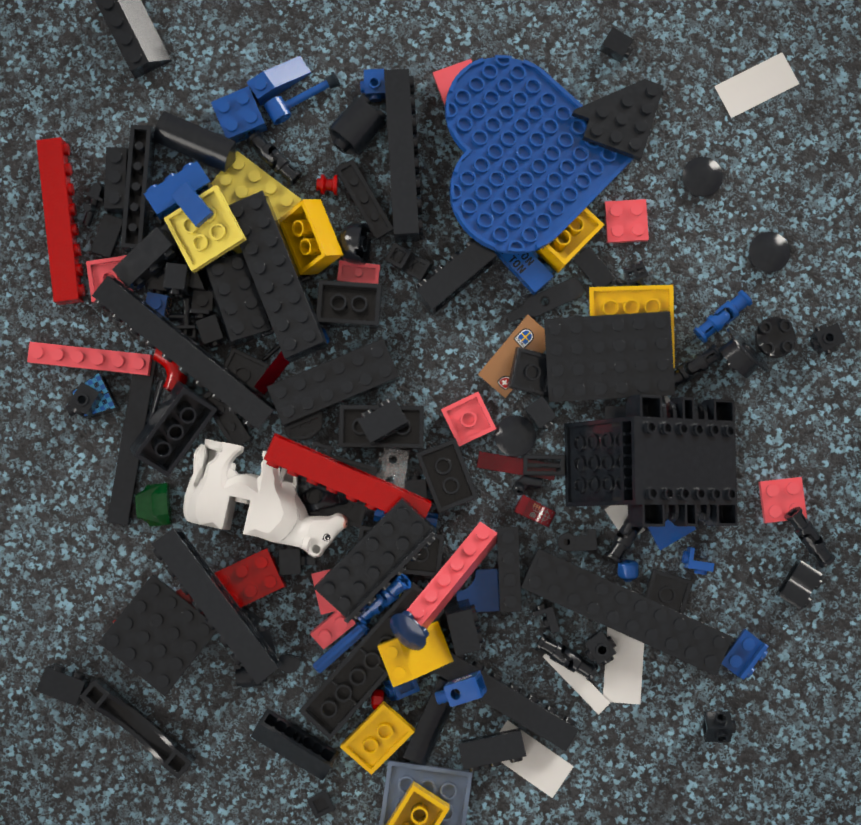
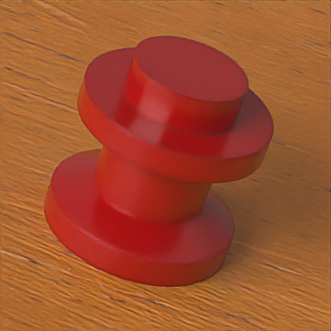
(327, 184)

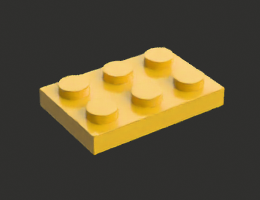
(377, 737)

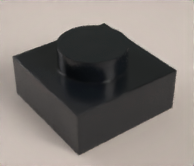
(321, 803)

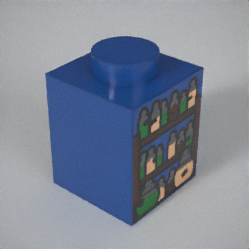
(160, 303)

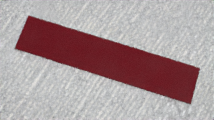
(272, 373)
(508, 464)

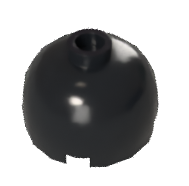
(354, 243)

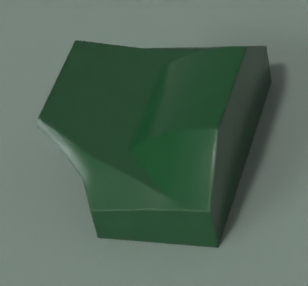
(154, 505)

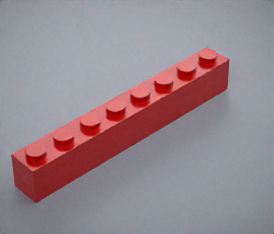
(60, 221)
(339, 476)

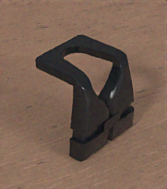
(328, 498)

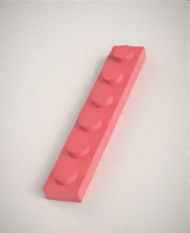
(89, 358)

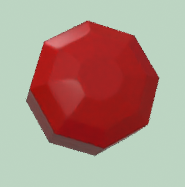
(377, 698)

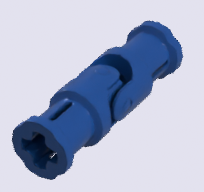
(721, 317)
(385, 598)

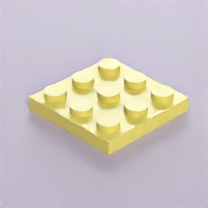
(212, 238)

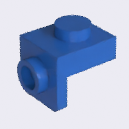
(698, 566)

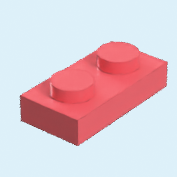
(358, 273)
(331, 629)

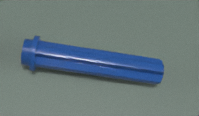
(341, 647)

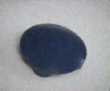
(408, 630)

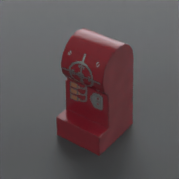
(534, 511)

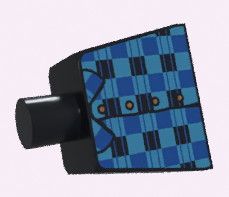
(107, 404)

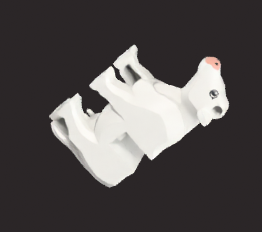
(272, 497)

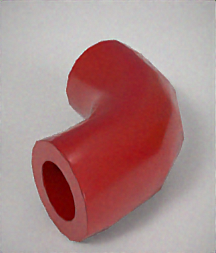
(172, 371)

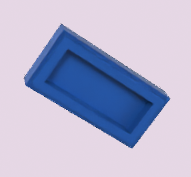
(192, 204)

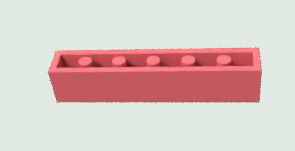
(453, 575)

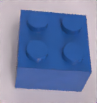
(239, 115)

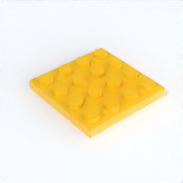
(631, 300)

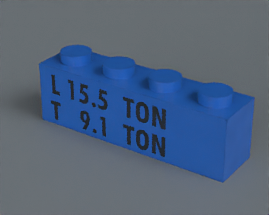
(527, 270)

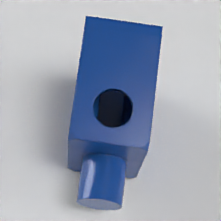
(470, 687)

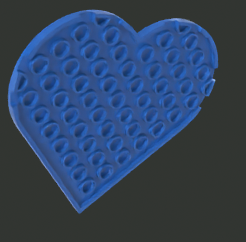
(522, 156)

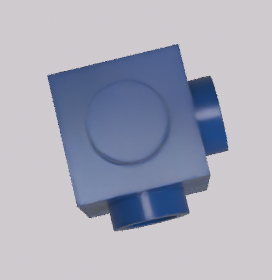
(373, 85)

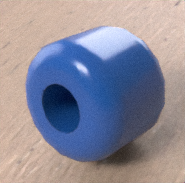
(628, 570)

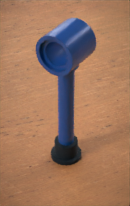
(279, 109)

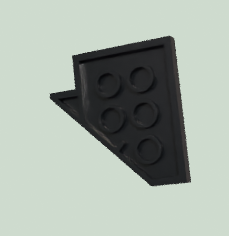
(622, 118)

